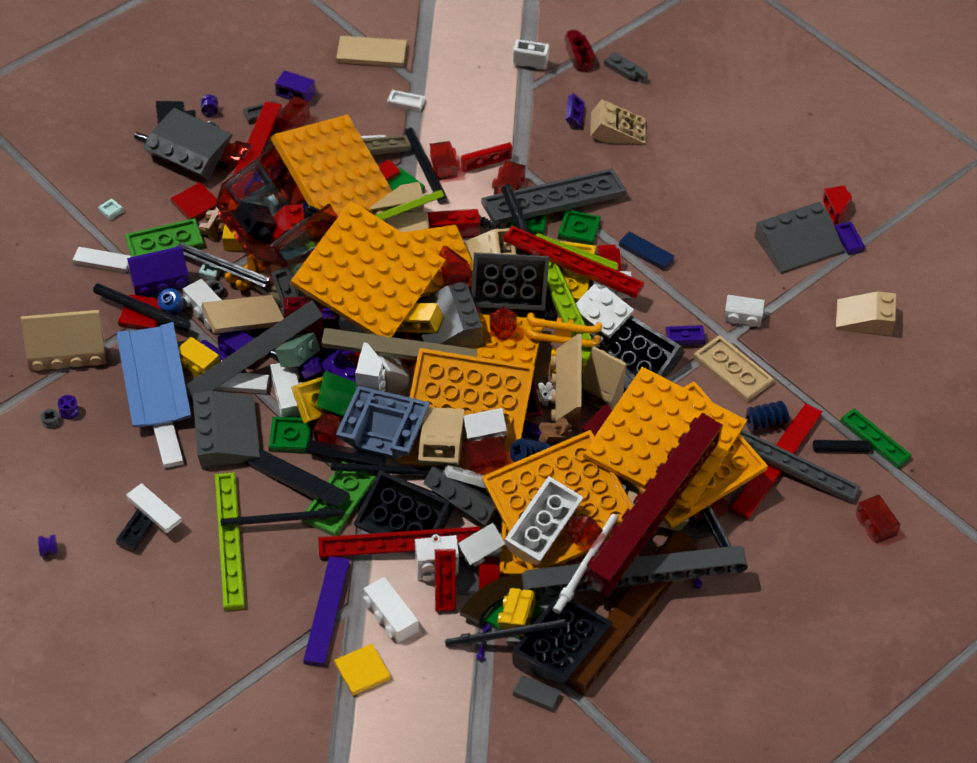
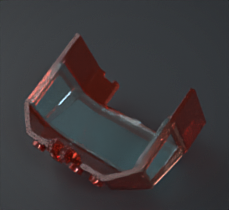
(270, 184)

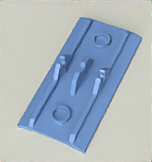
(153, 376)

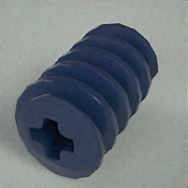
(767, 413)
(524, 448)

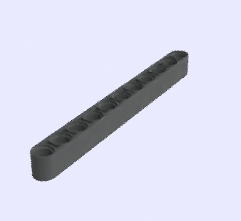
(645, 570)

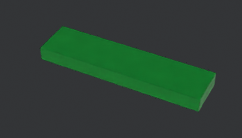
(879, 440)

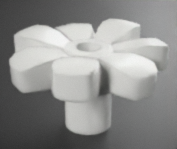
(545, 398)

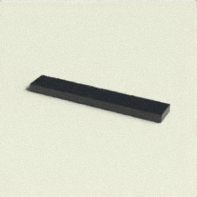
(299, 479)

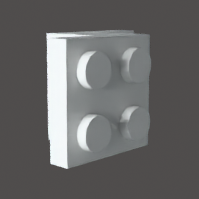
(603, 307)

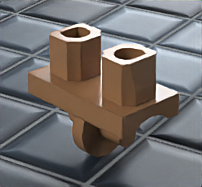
(213, 226)
(556, 431)

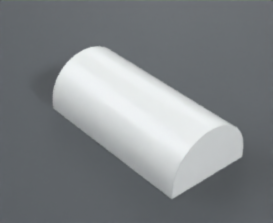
(542, 521)

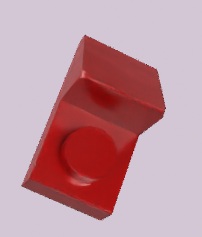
(611, 253)
(488, 571)

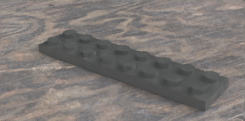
(556, 196)

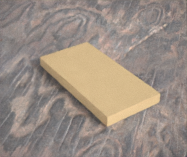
(371, 51)
(242, 314)
(733, 368)

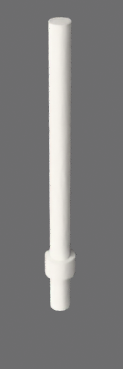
(567, 593)

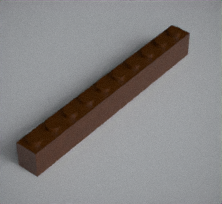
(626, 618)

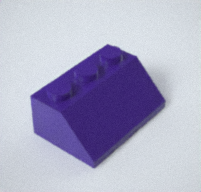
(158, 271)

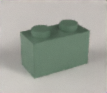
(297, 350)

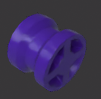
(209, 105)
(69, 402)
(47, 545)

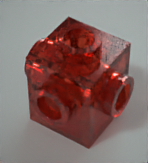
(503, 323)
(583, 530)

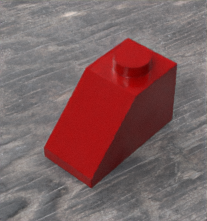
(836, 202)

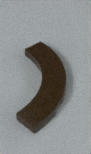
(489, 595)

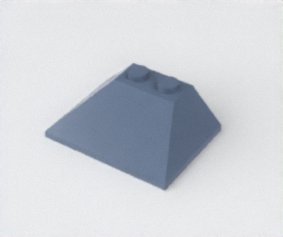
(382, 422)

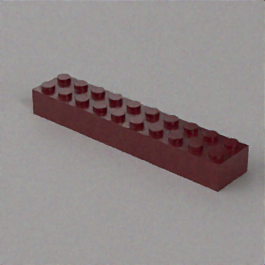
(653, 504)

